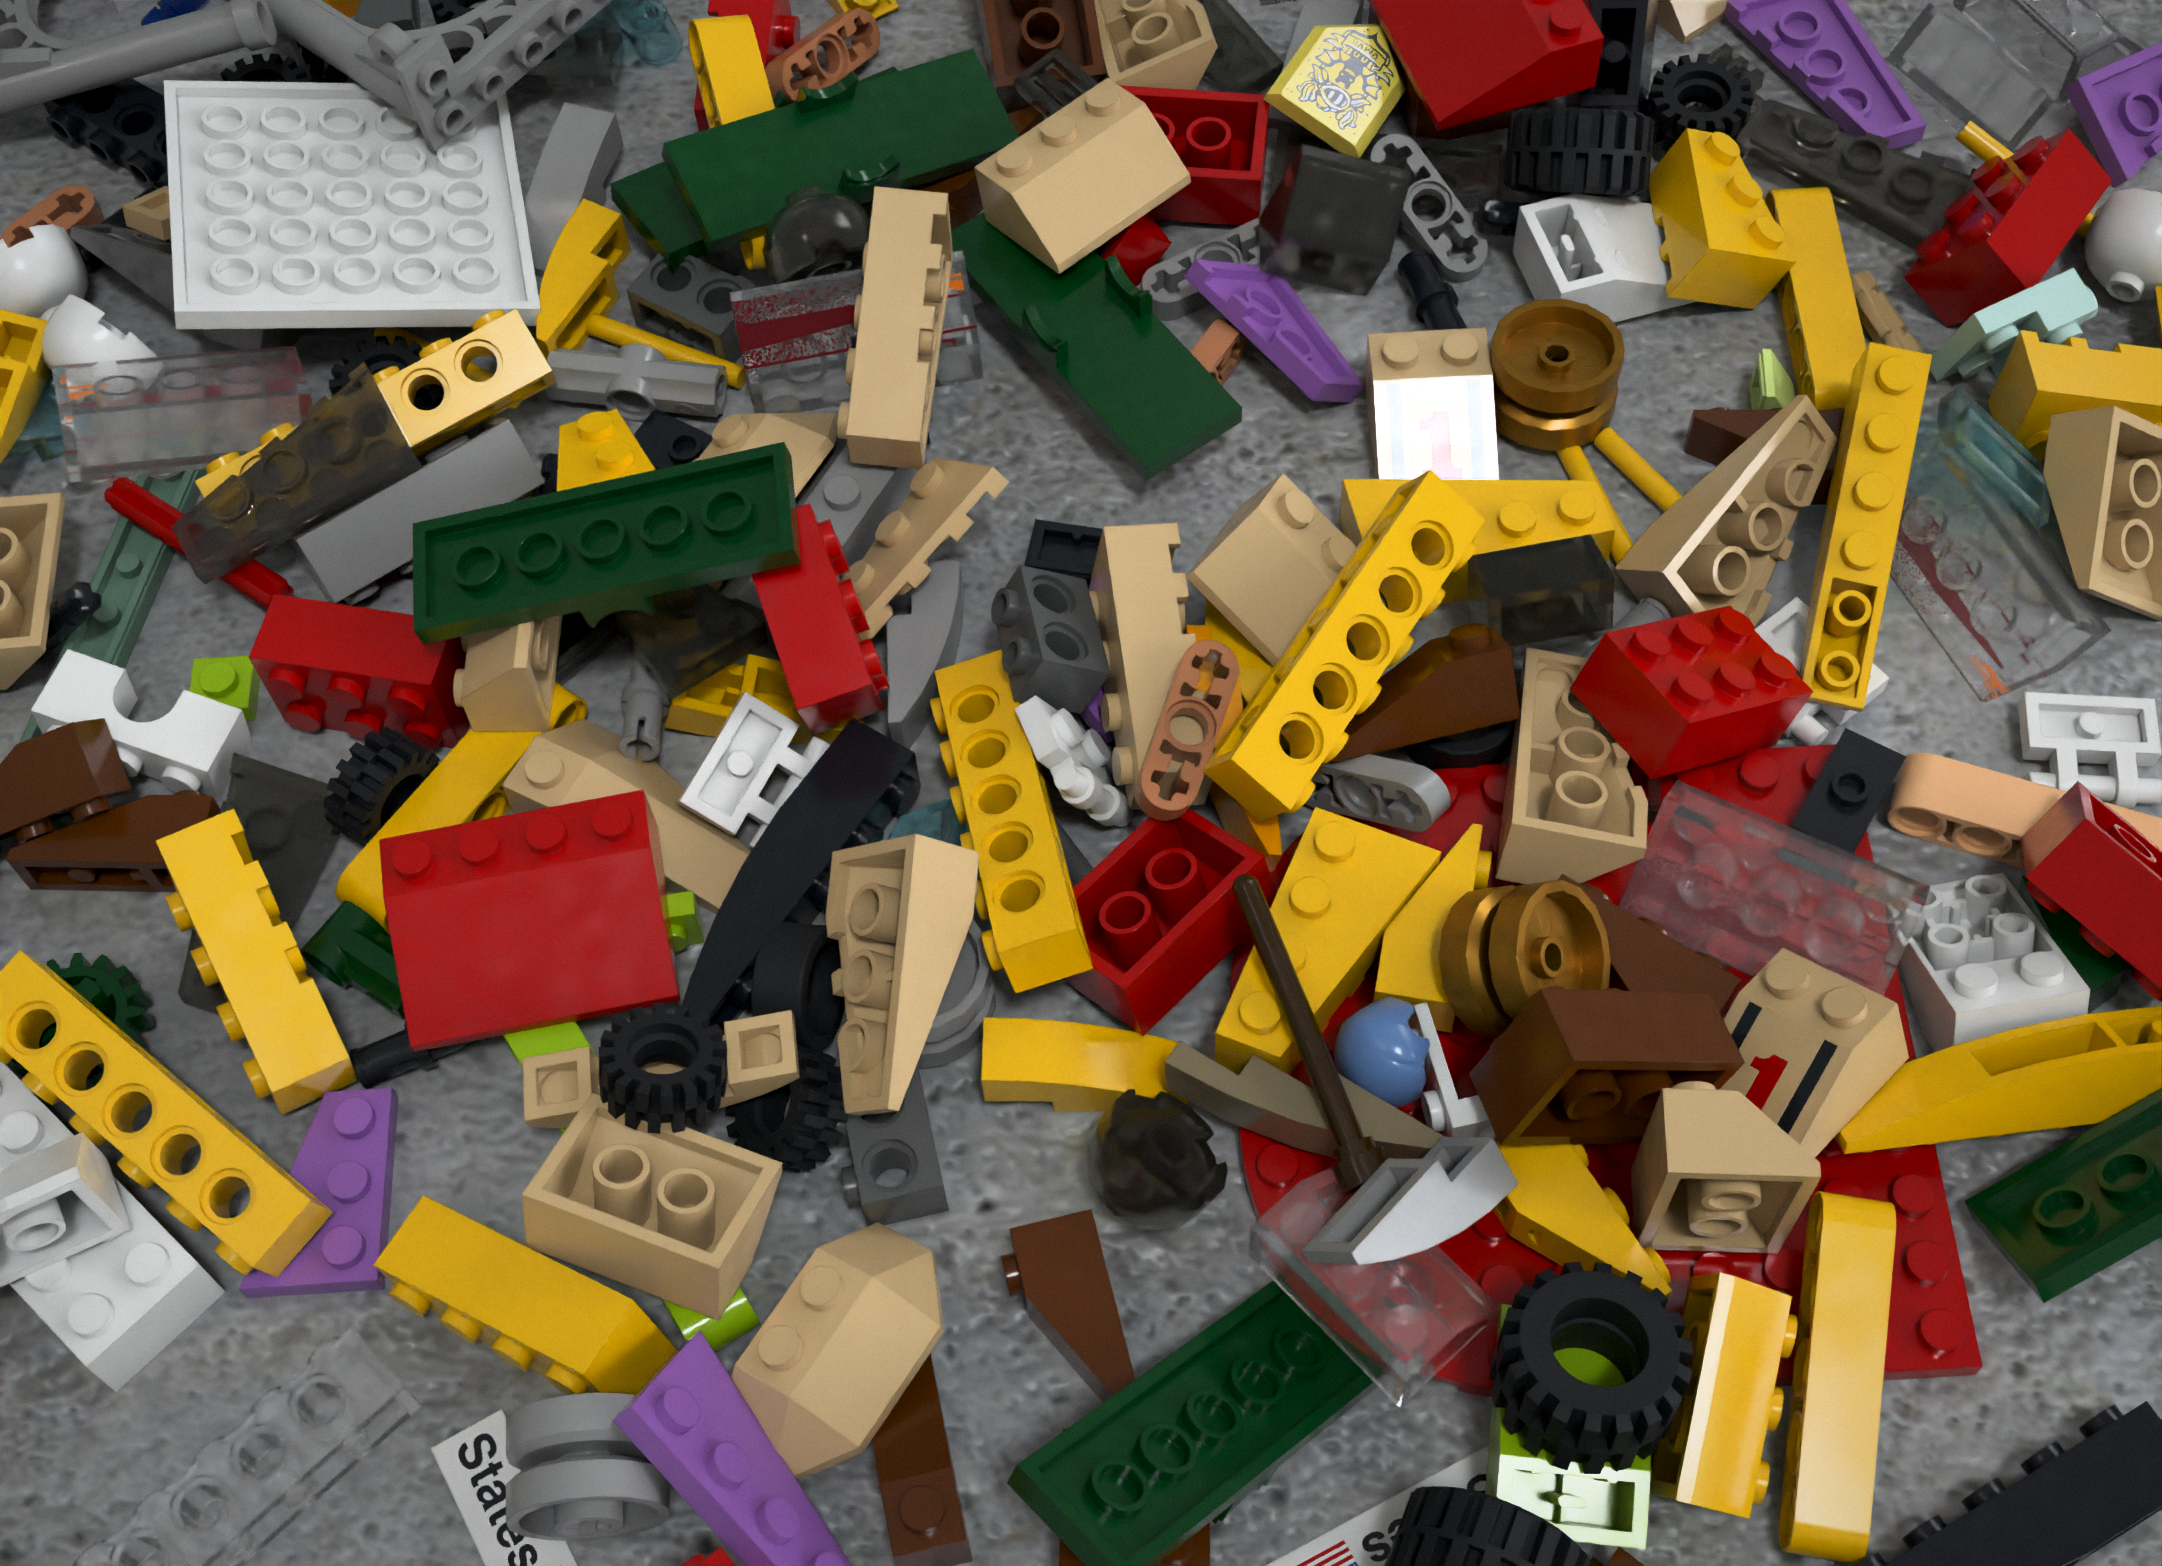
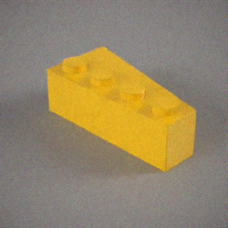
(1514, 513)
(1332, 919)
(255, 963)
(521, 1304)

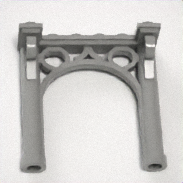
(415, 66)
(56, 67)

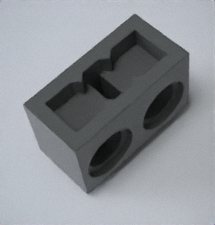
(689, 305)
(1050, 639)
(898, 1143)

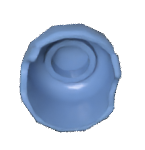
(1383, 1052)

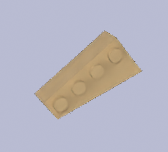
(898, 329)
(1143, 638)

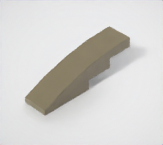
(1287, 1109)

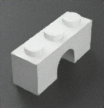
(183, 749)

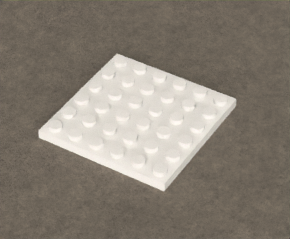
(338, 211)

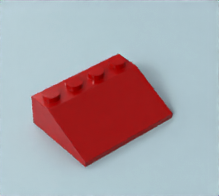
(1491, 53)
(529, 920)

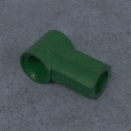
(356, 952)

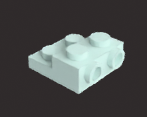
(1986, 338)

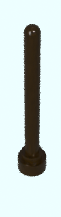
(1356, 1154)

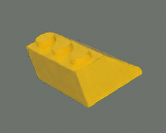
(1732, 1396)

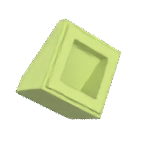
(1770, 383)

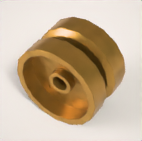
(1555, 373)
(1514, 942)

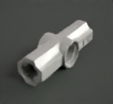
(638, 382)

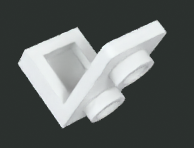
(1440, 1102)

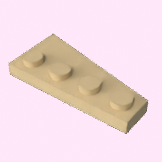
(905, 538)

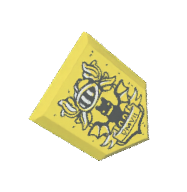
(1341, 85)

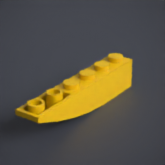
(1862, 523)
(2016, 1082)

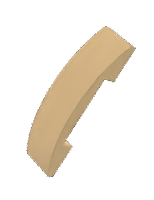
(759, 1060)

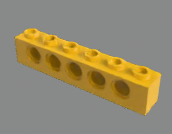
(465, 403)
(1250, 757)
(1011, 825)
(280, 1209)

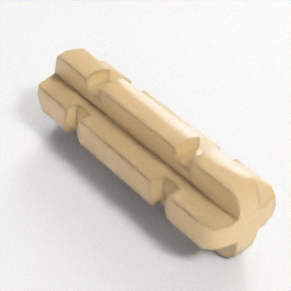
(1880, 315)

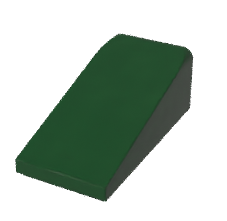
(2098, 971)

